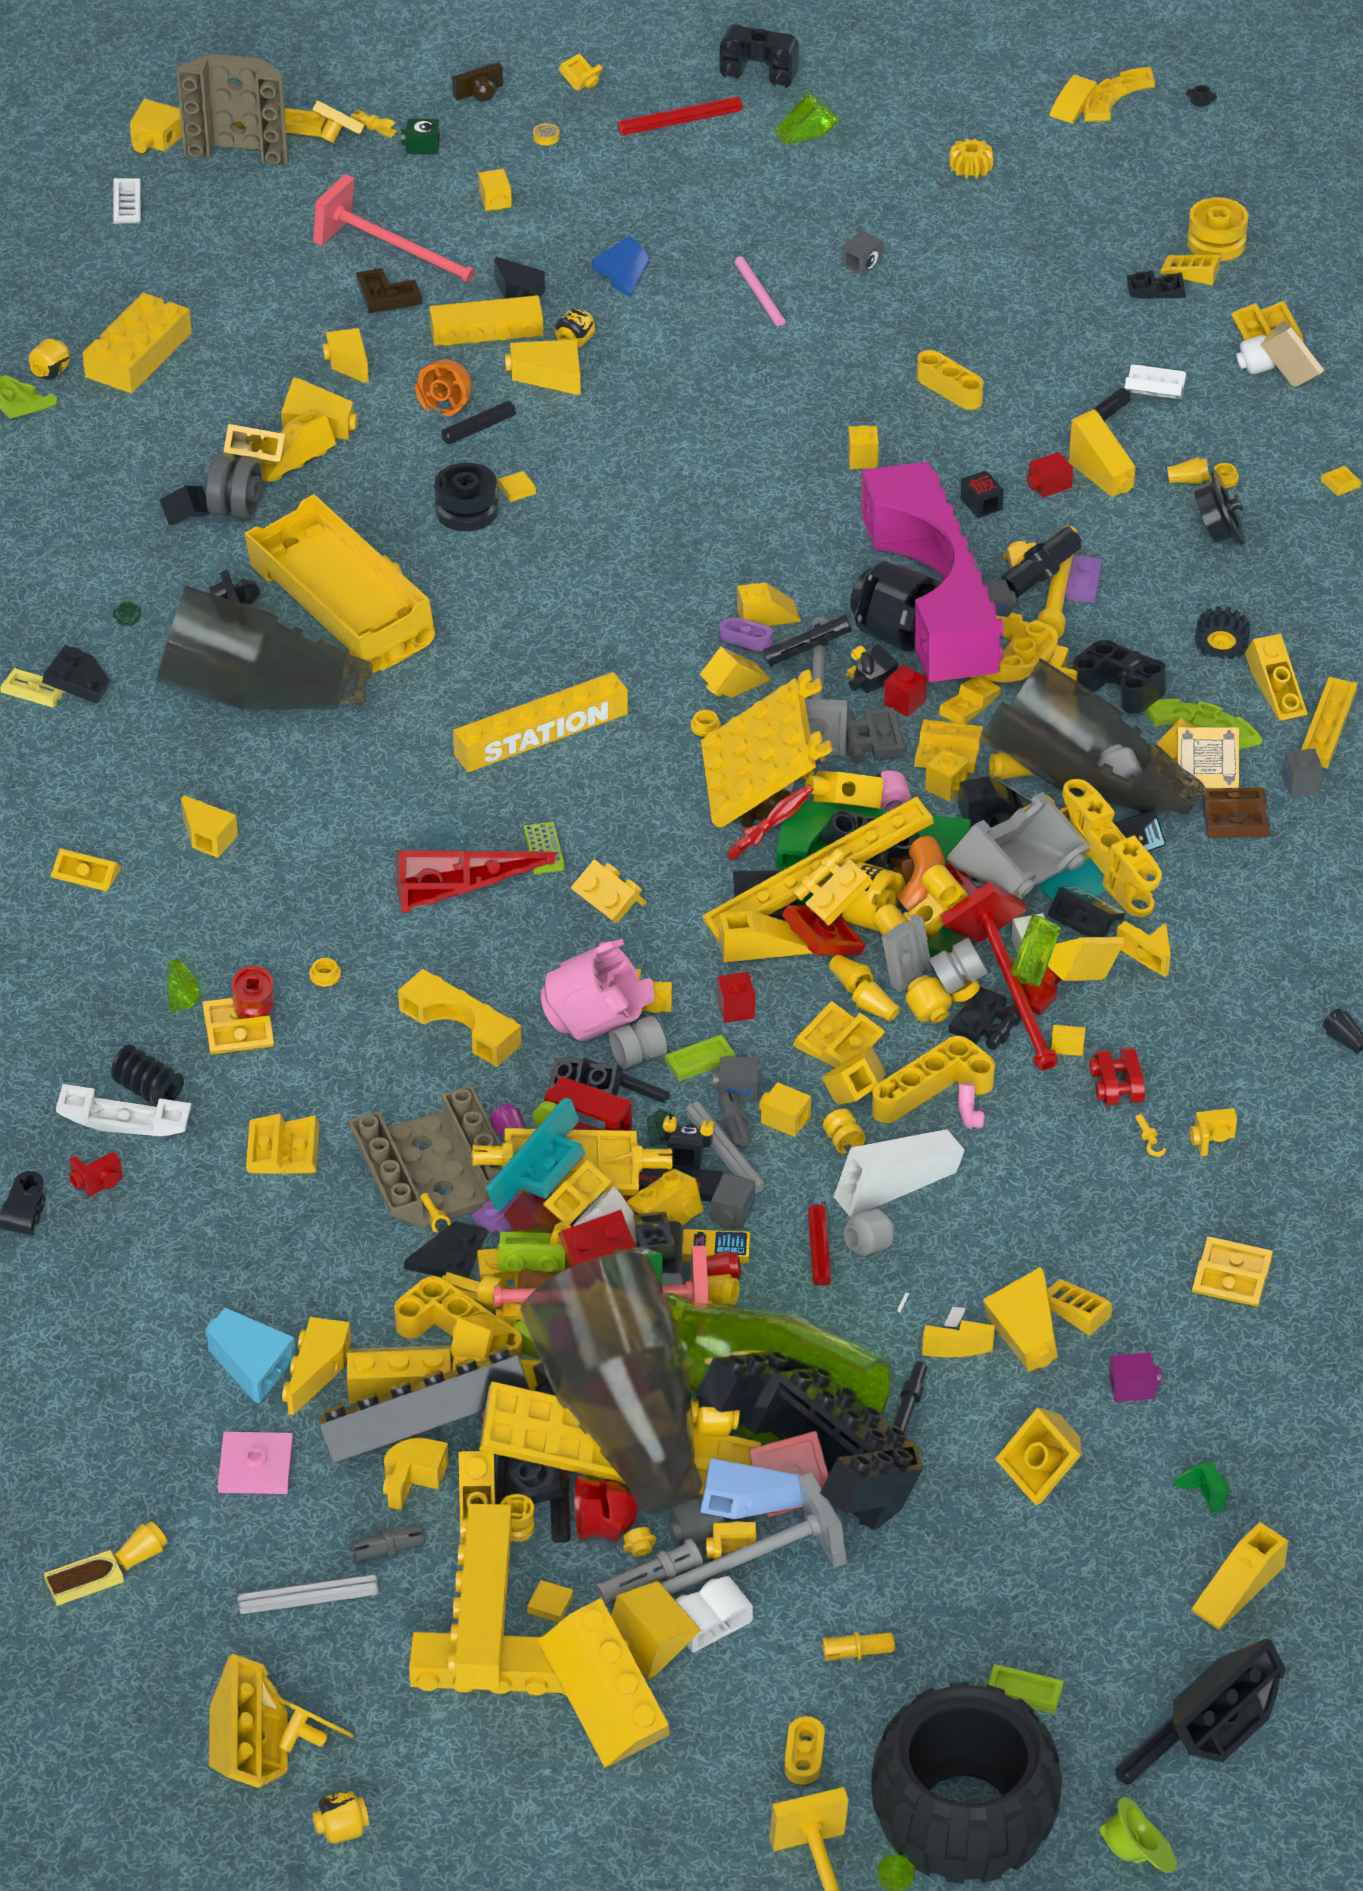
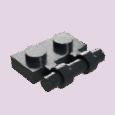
(979, 1013)

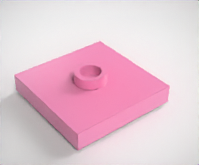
(255, 1462)

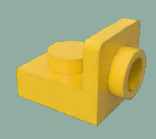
(1213, 1125)

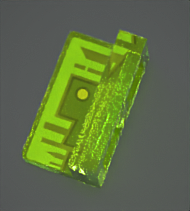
(1035, 951)

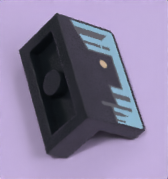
(1145, 828)
(1083, 911)

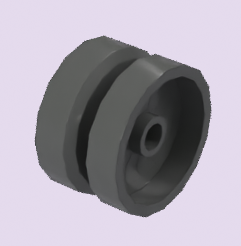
(234, 485)

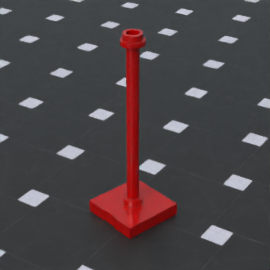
(980, 918)

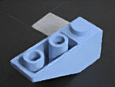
(746, 1490)

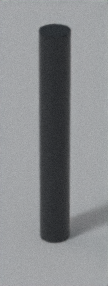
(641, 1087)

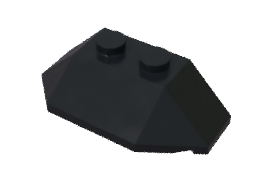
(1228, 1701)

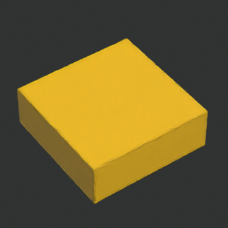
(1341, 480)
(517, 486)
(1068, 1040)
(550, 1601)

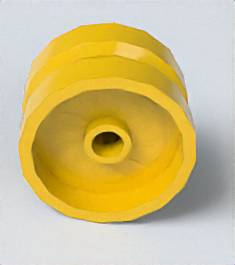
(1217, 228)

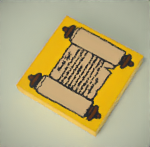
(1210, 754)

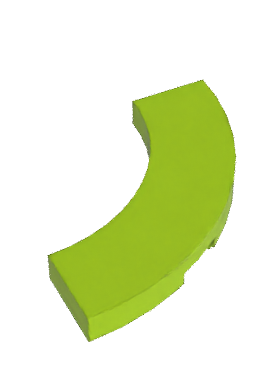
(1201, 715)

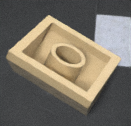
(1291, 355)

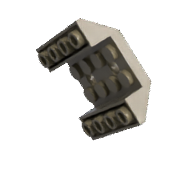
(213, 104)
(408, 1172)

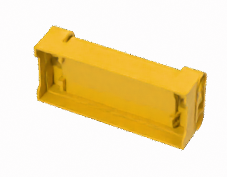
(343, 584)

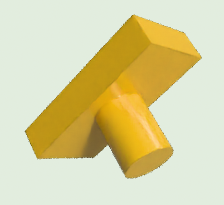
(335, 122)

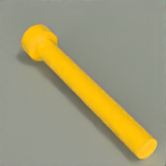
(1056, 595)

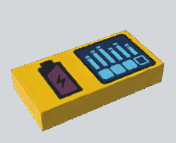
(716, 1242)

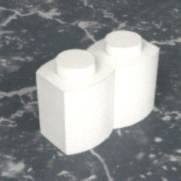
(716, 1610)

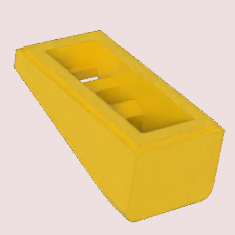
(1193, 267)
(1085, 1321)

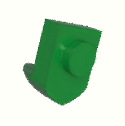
(1207, 1478)

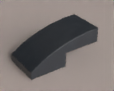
(654, 1232)

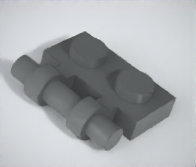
(883, 735)

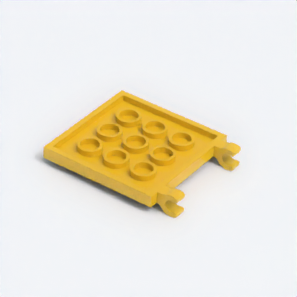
(761, 750)

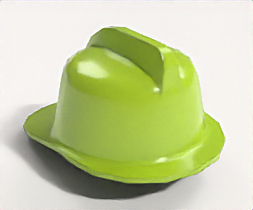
(1136, 1838)

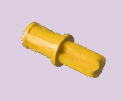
(855, 1645)

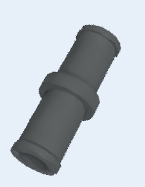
(386, 1543)

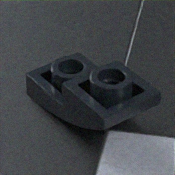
(1145, 285)
(599, 1076)

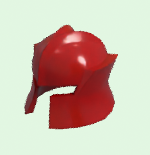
(603, 1509)

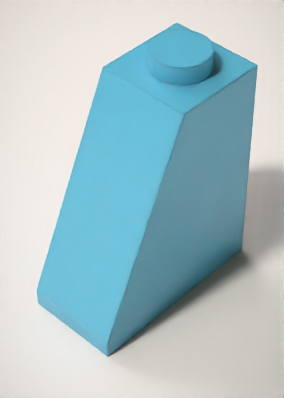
(250, 1351)

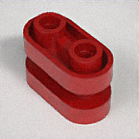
(1108, 1087)

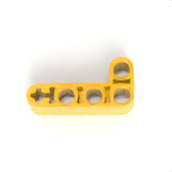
(931, 1073)
(441, 1304)

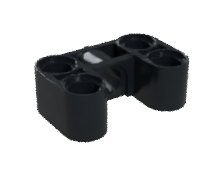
(775, 49)
(1139, 676)

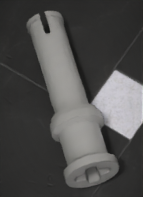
(663, 1562)

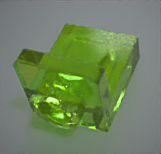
(182, 985)

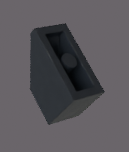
(518, 279)
(984, 797)

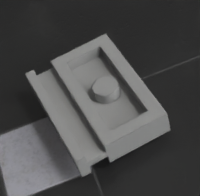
(906, 952)

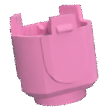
(595, 992)

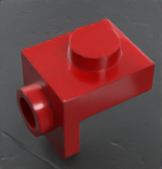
(96, 1176)

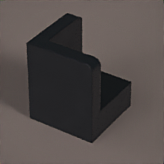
(184, 503)

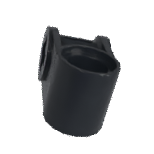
(23, 1204)

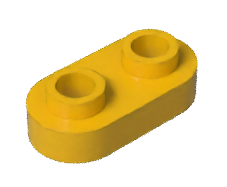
(804, 1752)

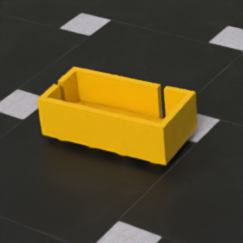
(137, 343)

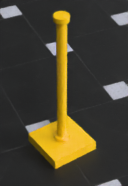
(811, 1821)

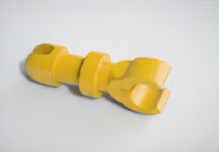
(374, 122)

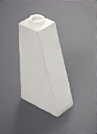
(895, 1168)

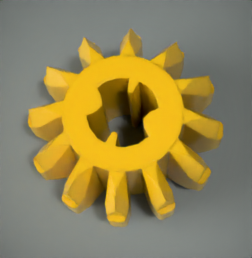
(971, 158)

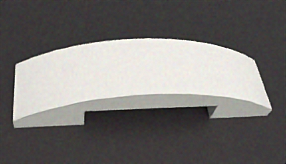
(122, 1117)

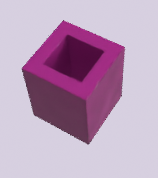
(1133, 1377)

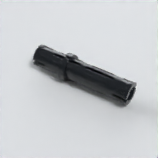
(838, 626)

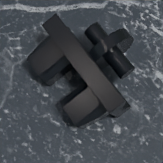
(244, 592)

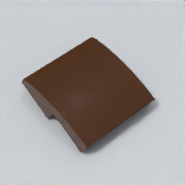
(1235, 812)

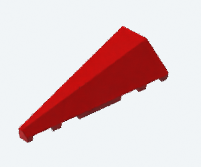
(439, 874)

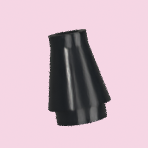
(1343, 1029)

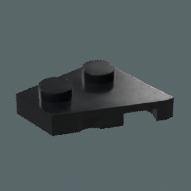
(449, 1251)

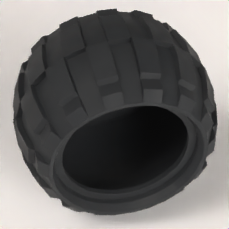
(972, 1735)

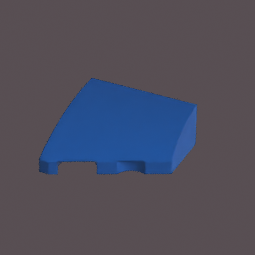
(622, 264)

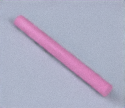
(759, 291)

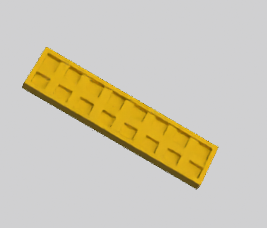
(541, 1431)

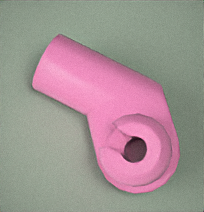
(966, 1107)

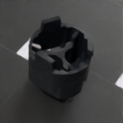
(886, 602)

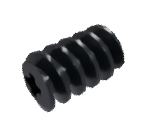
(145, 1075)

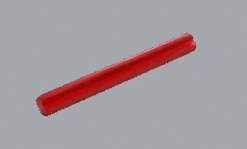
(679, 116)

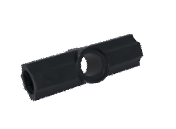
(1042, 561)

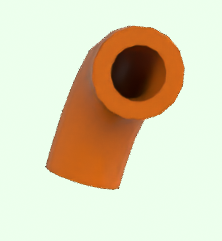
(925, 854)

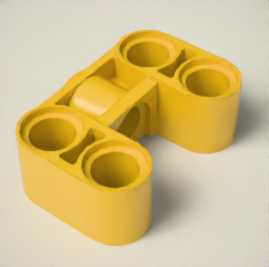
(943, 895)

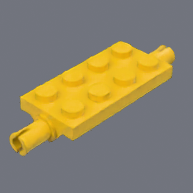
(610, 1151)

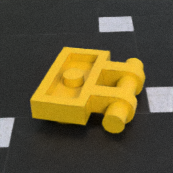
(837, 892)

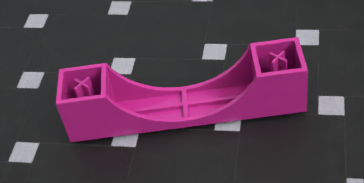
(955, 621)

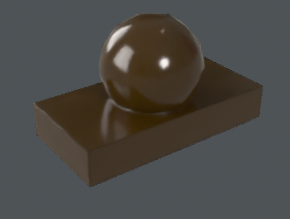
(479, 83)

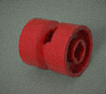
(253, 992)

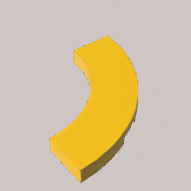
(1111, 90)

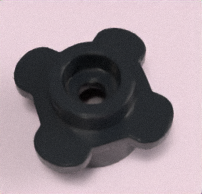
(1201, 95)

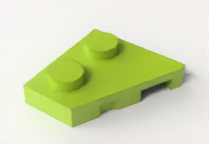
(20, 398)

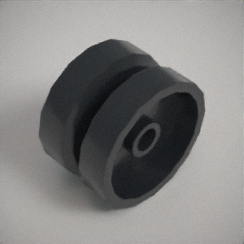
(466, 496)

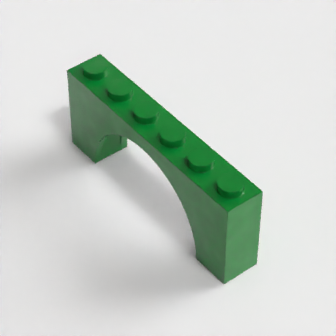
(802, 831)

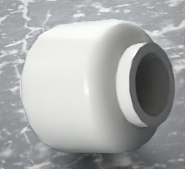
(1253, 356)

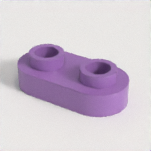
(746, 634)

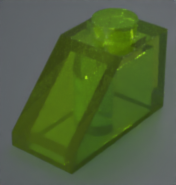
(807, 120)

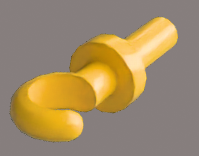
(1150, 1135)

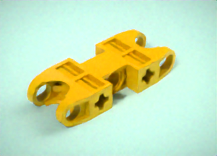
(1119, 858)

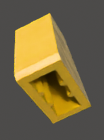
(546, 364)
(306, 396)
(254, 443)
(1100, 455)
(1025, 1319)

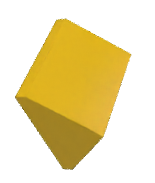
(1085, 958)
(653, 1626)

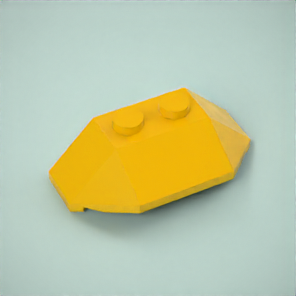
(247, 1725)

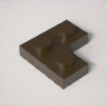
(383, 296)

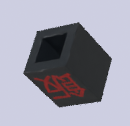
(982, 494)

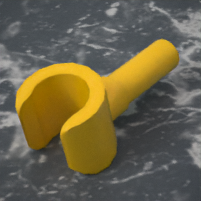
(434, 1213)

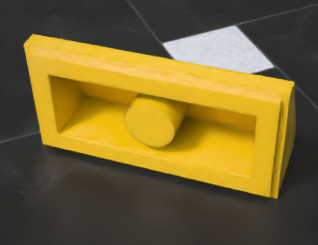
(85, 870)

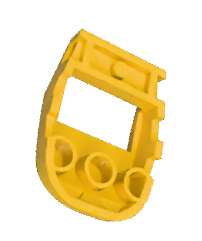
(1027, 646)

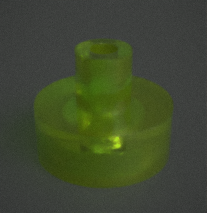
(895, 1873)

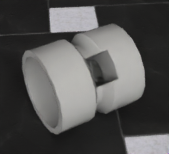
(958, 966)
(637, 1042)

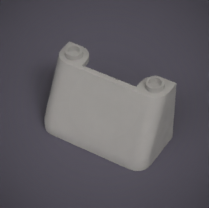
(1022, 849)

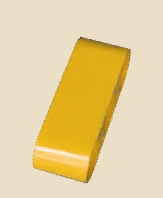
(950, 379)

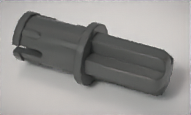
(734, 1119)

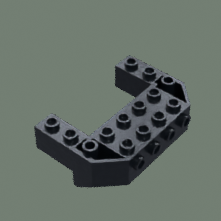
(865, 1456)

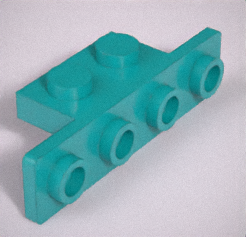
(541, 1159)

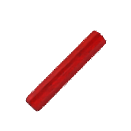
(819, 1245)

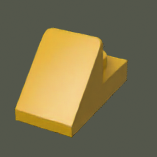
(1147, 949)

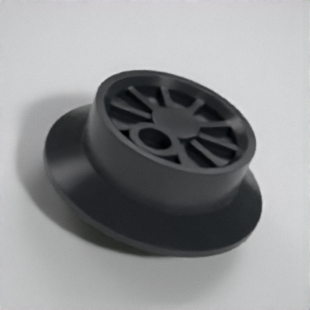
(1219, 510)

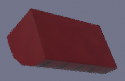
(530, 1215)

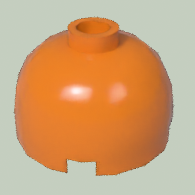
(444, 381)

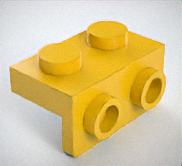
(607, 892)
(671, 1193)

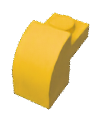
(413, 1462)

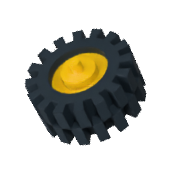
(1222, 633)

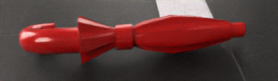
(780, 812)

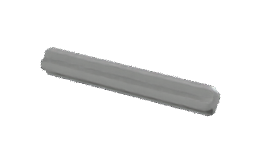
(724, 1146)
(307, 1594)

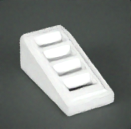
(126, 186)

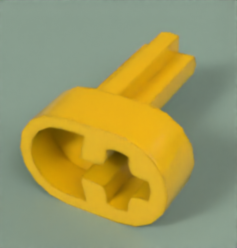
(478, 1291)

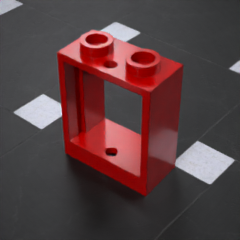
(594, 1103)

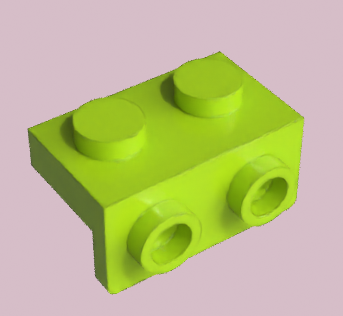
(529, 1252)

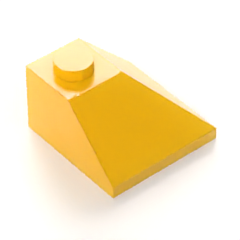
(1040, 1453)

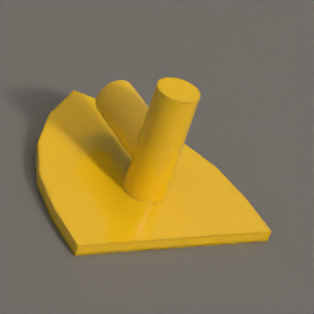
(298, 1727)

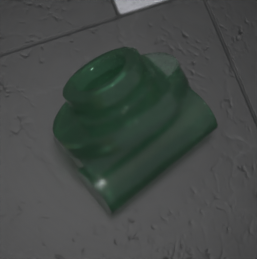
(655, 1126)

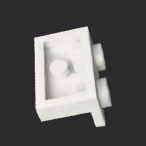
(1156, 381)

